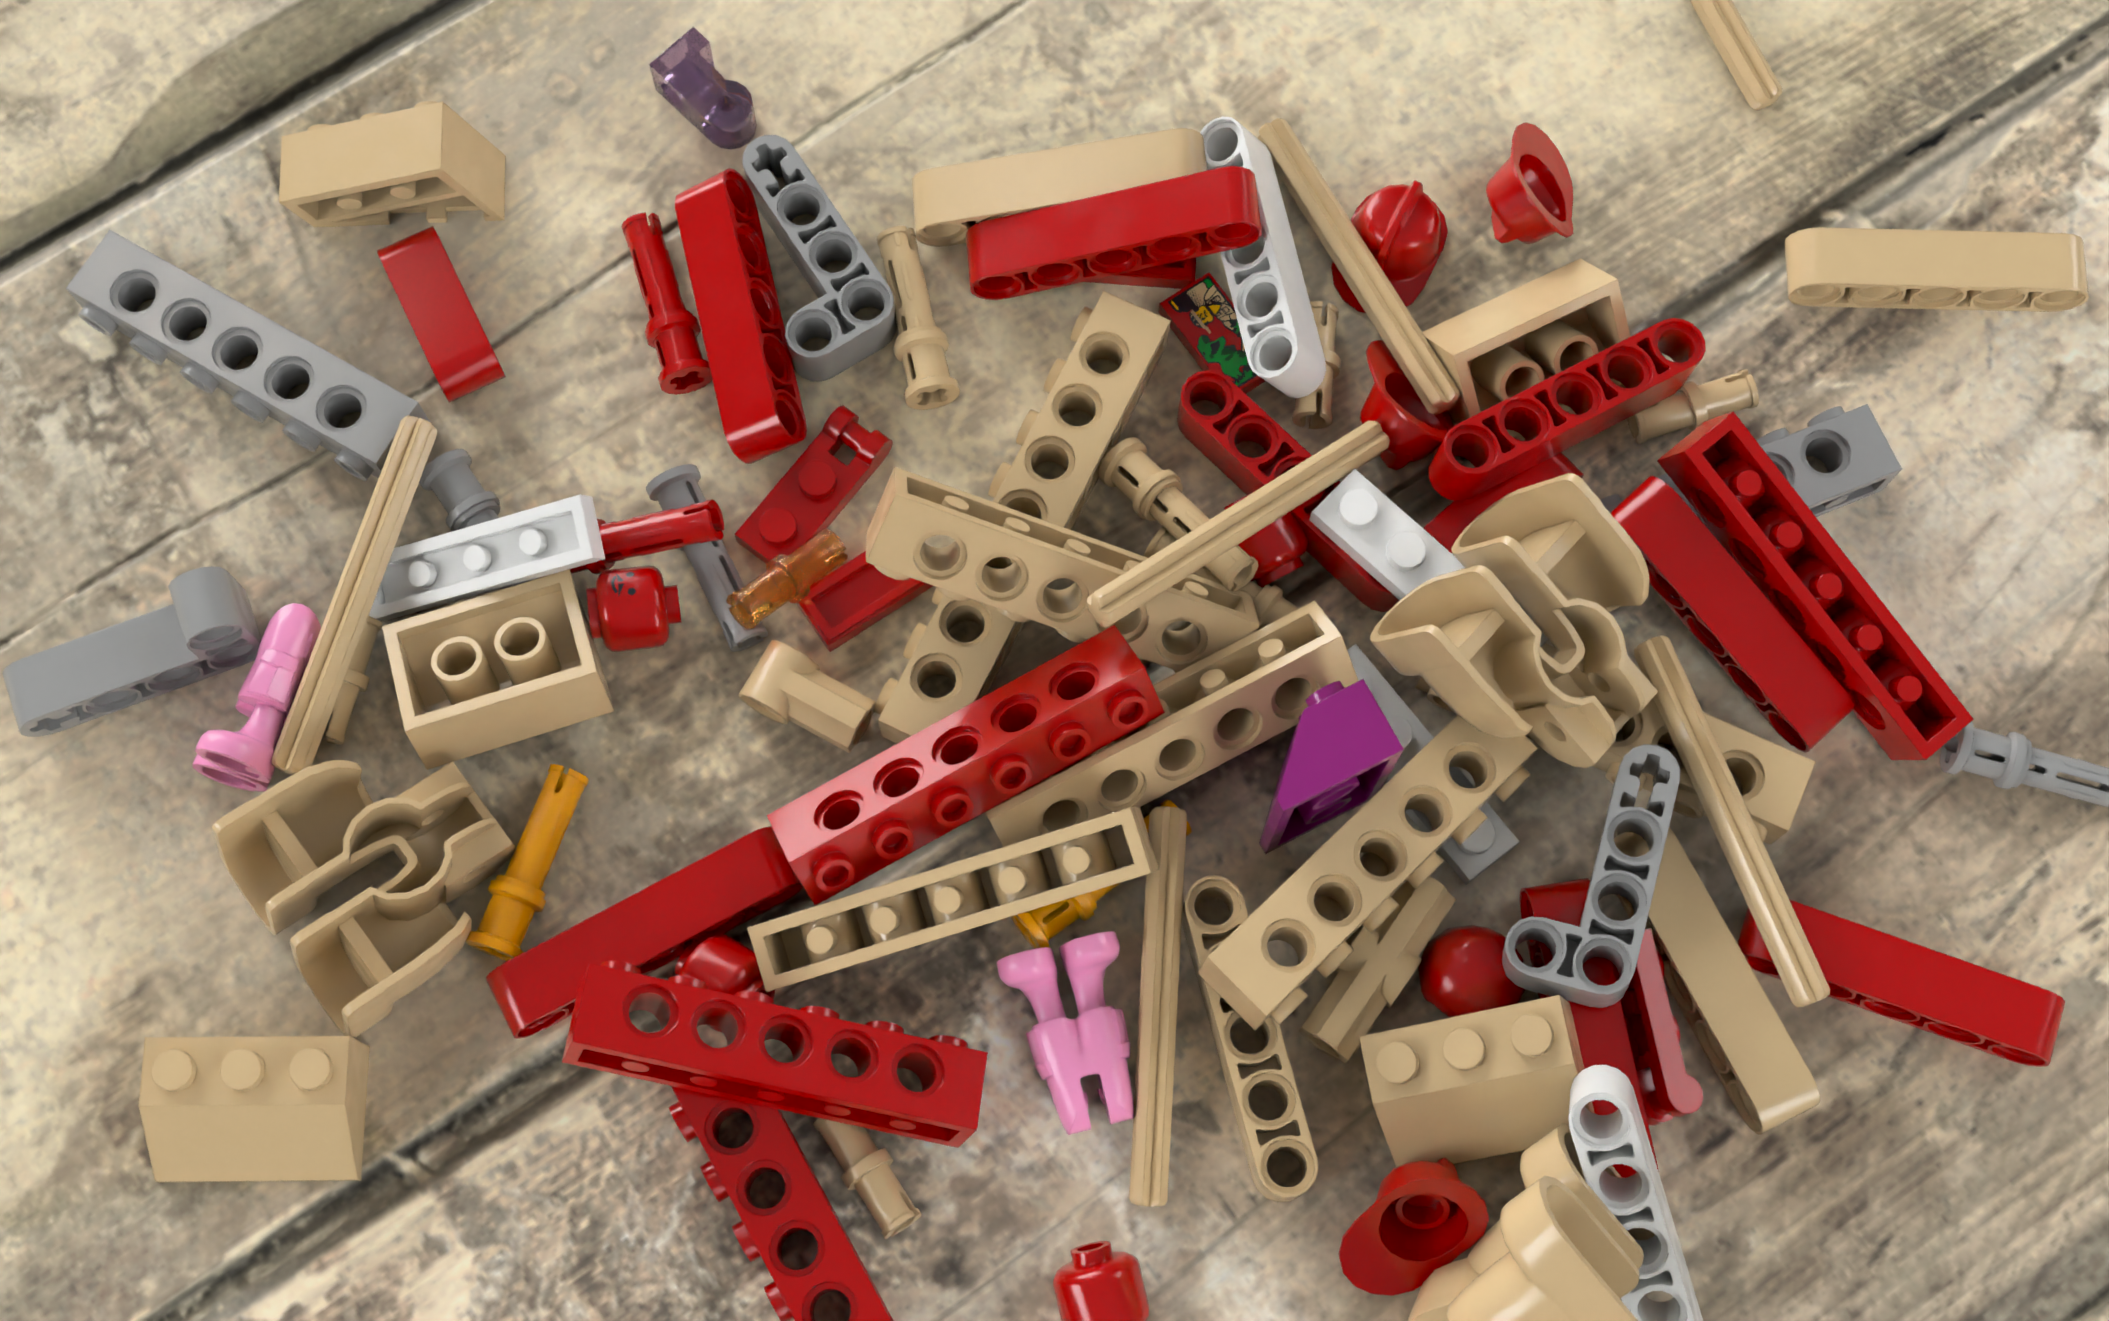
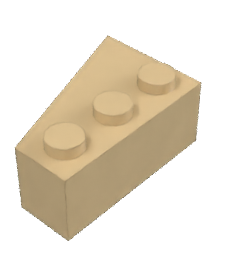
(390, 166)

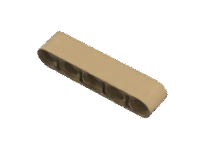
(968, 193)
(1936, 269)
(1722, 994)
(1249, 1071)

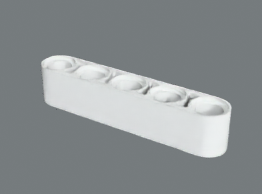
(1270, 279)
(1632, 1200)

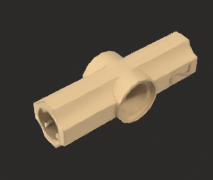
(1376, 970)

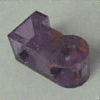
(701, 94)

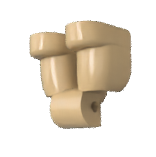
(1482, 654)
(325, 828)
(1547, 1256)

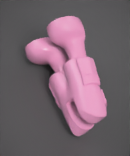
(266, 696)
(1081, 1046)

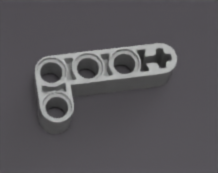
(811, 248)
(137, 659)
(1611, 874)

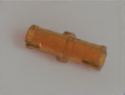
(787, 579)

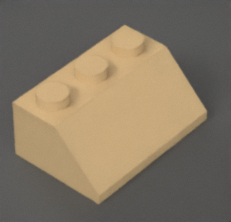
(1529, 336)
(496, 669)
(1474, 1081)
(254, 1108)

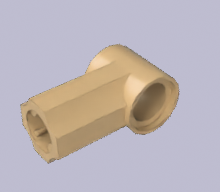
(793, 689)

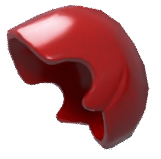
(1465, 971)

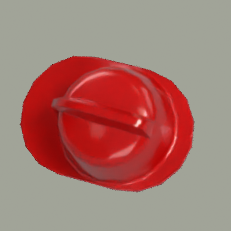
(1531, 190)
(1404, 237)
(1400, 411)
(1414, 1227)

